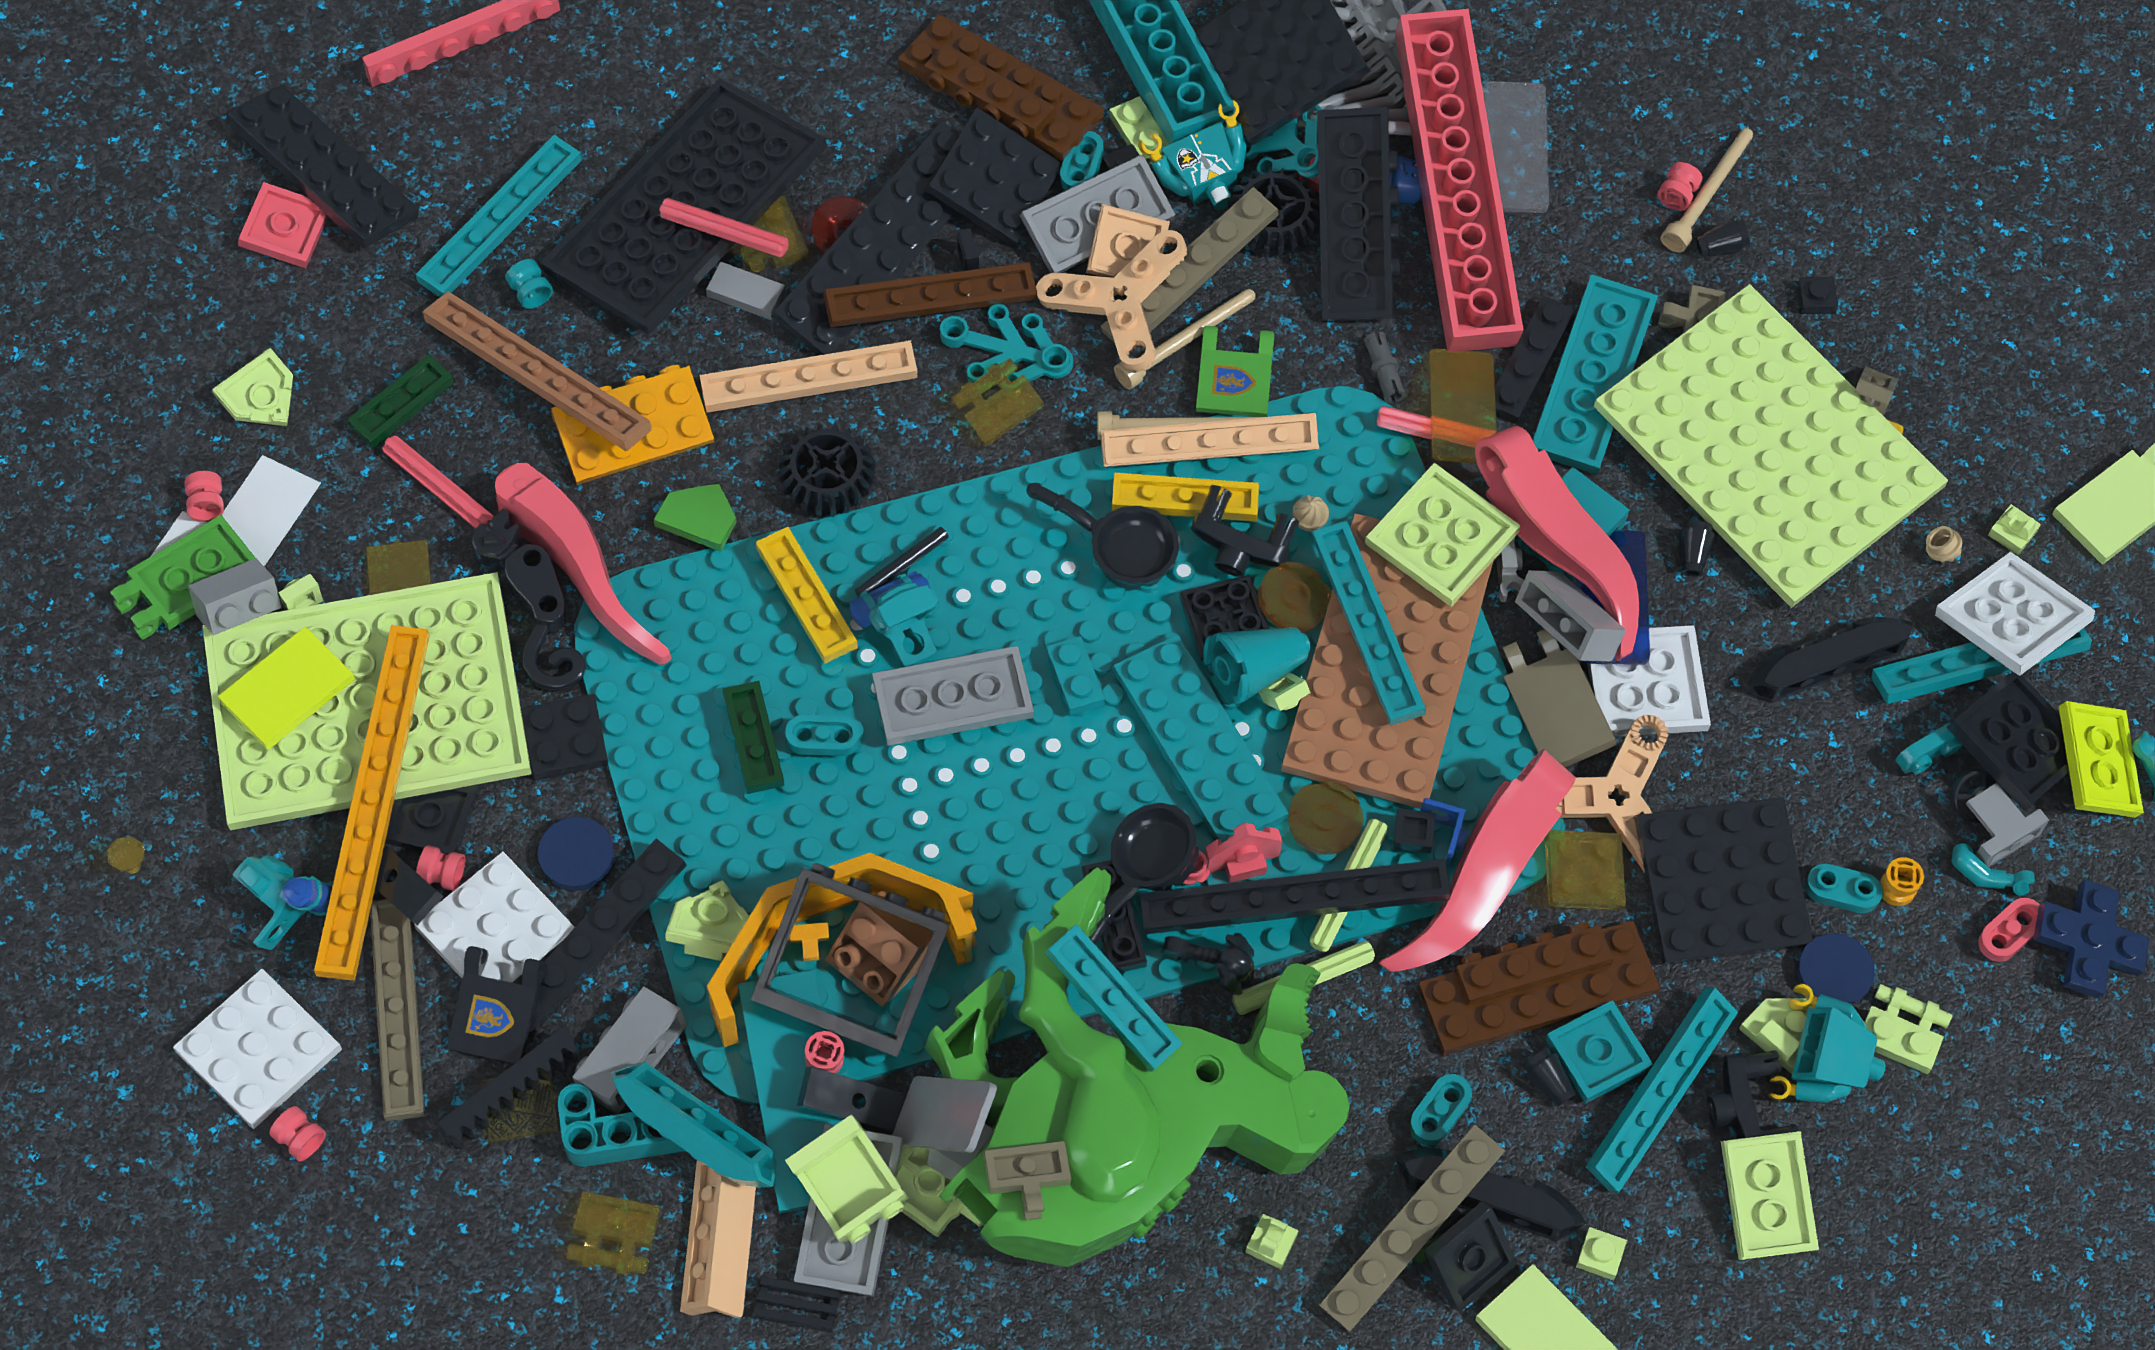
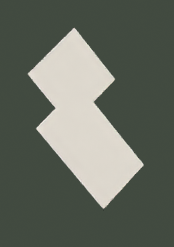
(259, 510)

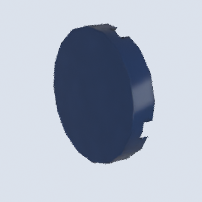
(576, 853)
(1836, 967)

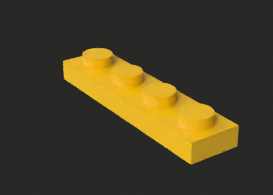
(1183, 495)
(806, 595)

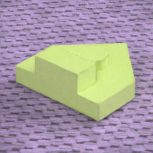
(258, 391)
(707, 922)
(1777, 1028)

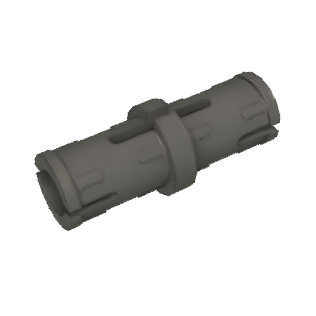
(1384, 367)

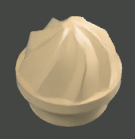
(1311, 513)
(1943, 544)

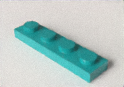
(1113, 998)

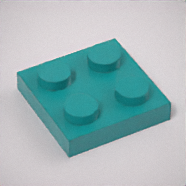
(1599, 1051)

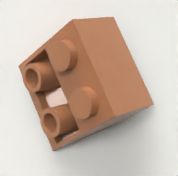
(879, 951)

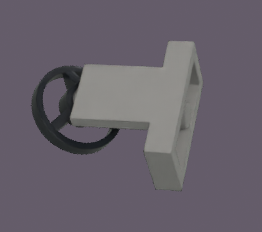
(1998, 816)

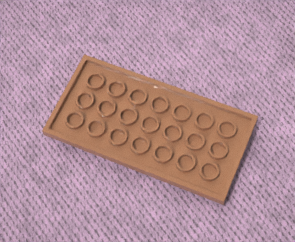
(1341, 723)

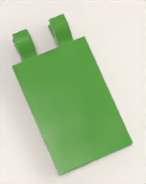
(166, 575)

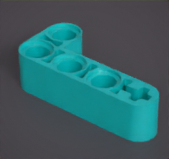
(602, 1129)

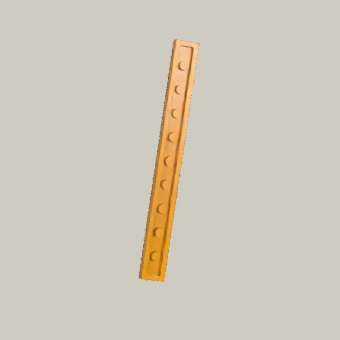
(372, 804)

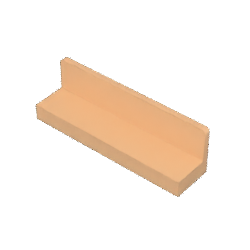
(717, 1245)

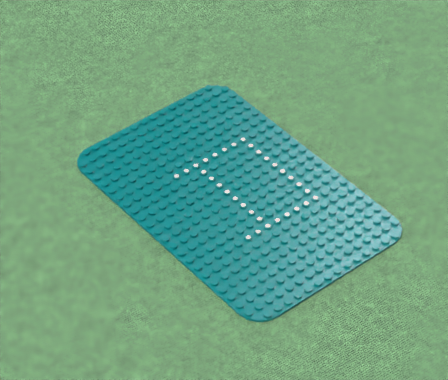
(1004, 803)

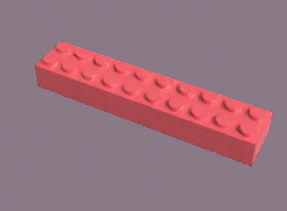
(1458, 181)

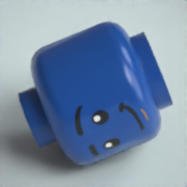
(1407, 181)

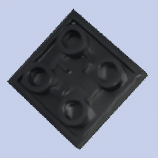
(1222, 608)

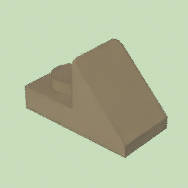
(1876, 388)

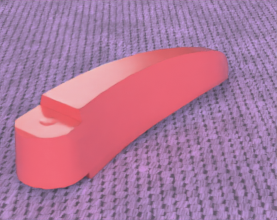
(1556, 525)
(560, 528)
(1491, 860)

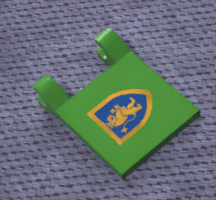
(1234, 380)

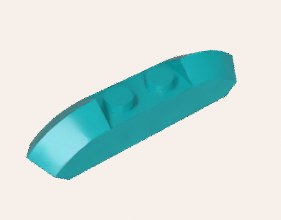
(695, 1126)

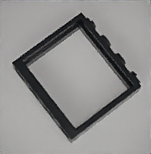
(825, 1017)

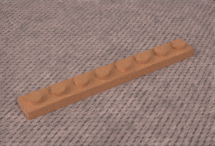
(537, 371)

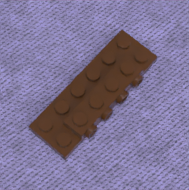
(1001, 86)
(1537, 985)

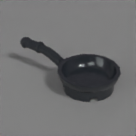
(1129, 544)
(1150, 852)

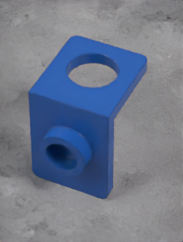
(1454, 820)

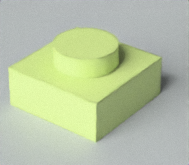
(300, 593)
(1285, 692)
(1601, 1253)

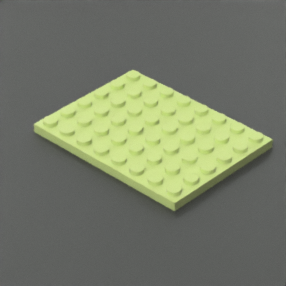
(1770, 445)
(463, 717)

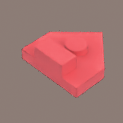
(1244, 852)

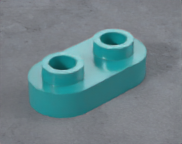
(1080, 165)
(823, 732)
(1921, 753)
(1844, 890)
(1439, 1111)

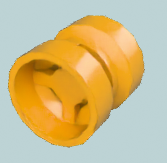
(1901, 890)

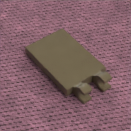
(1557, 703)

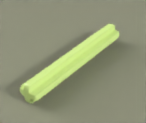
(1361, 858)
(1328, 966)

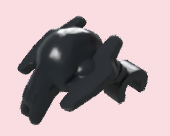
(1233, 962)

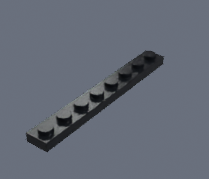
(1295, 896)

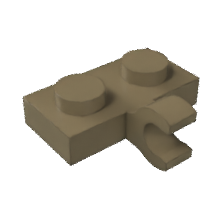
(1700, 304)
(1027, 1171)

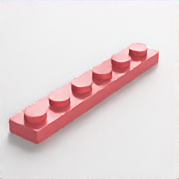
(454, 37)

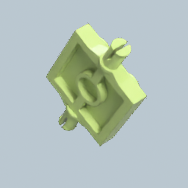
(923, 1188)

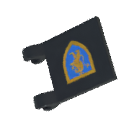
(494, 1014)

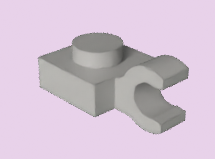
(1507, 564)

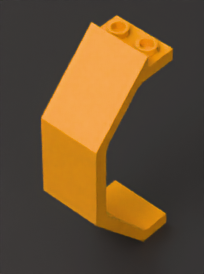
(768, 913)

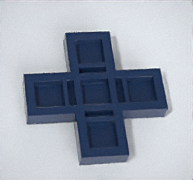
(2091, 938)

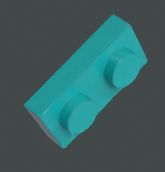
(1075, 675)

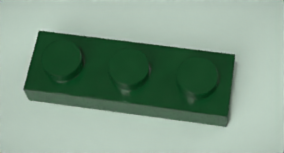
(400, 401)
(753, 737)

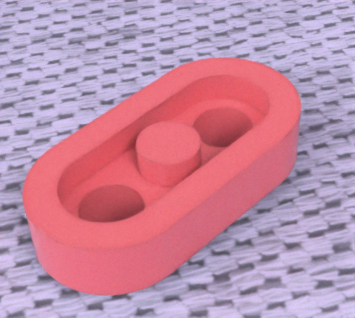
(2009, 931)

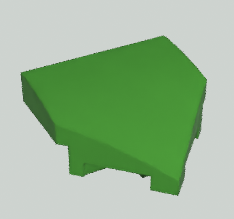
(698, 515)

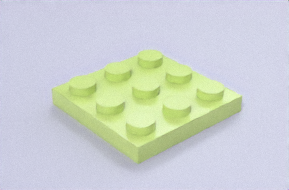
(1442, 534)

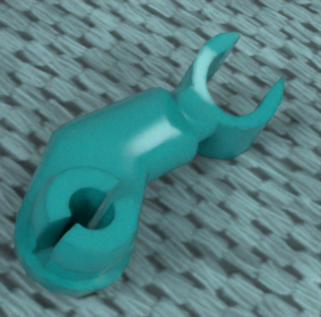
(1982, 876)

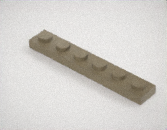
(1207, 256)
(1412, 1228)

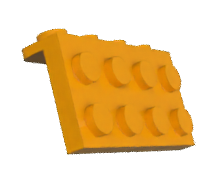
(674, 416)

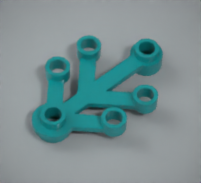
(1287, 139)
(1011, 347)

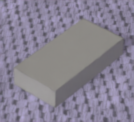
(745, 290)

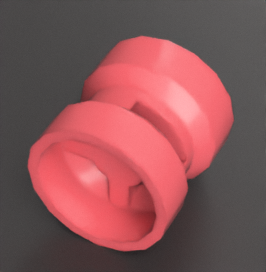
(1680, 183)
(204, 495)
(441, 868)
(824, 1059)
(297, 1133)

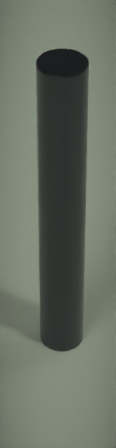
(904, 561)

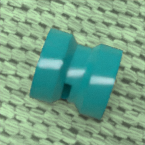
(527, 281)

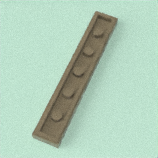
(396, 1012)

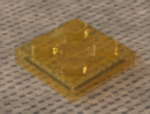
(1585, 870)

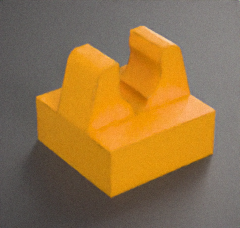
(809, 936)

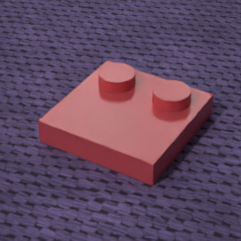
(283, 225)

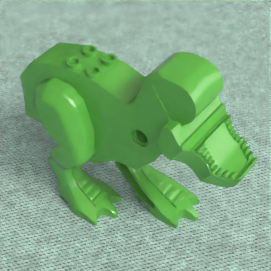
(1126, 1128)

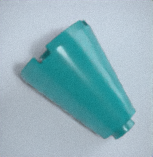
(1252, 660)

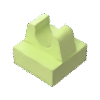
(2014, 529)
(1271, 1241)

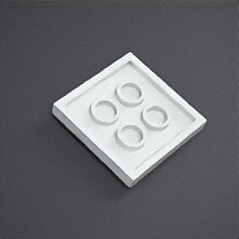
(2015, 613)
(1665, 686)
(498, 913)
(257, 1048)

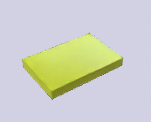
(286, 688)
(2100, 759)

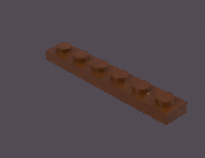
(929, 294)

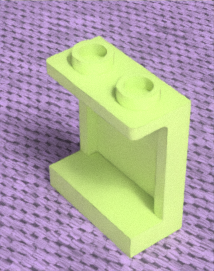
(848, 1180)

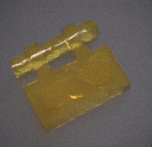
(780, 221)
(1004, 409)
(615, 1221)

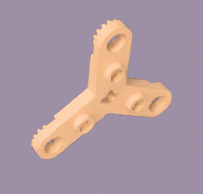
(1135, 281)
(1627, 774)

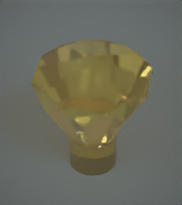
(126, 854)

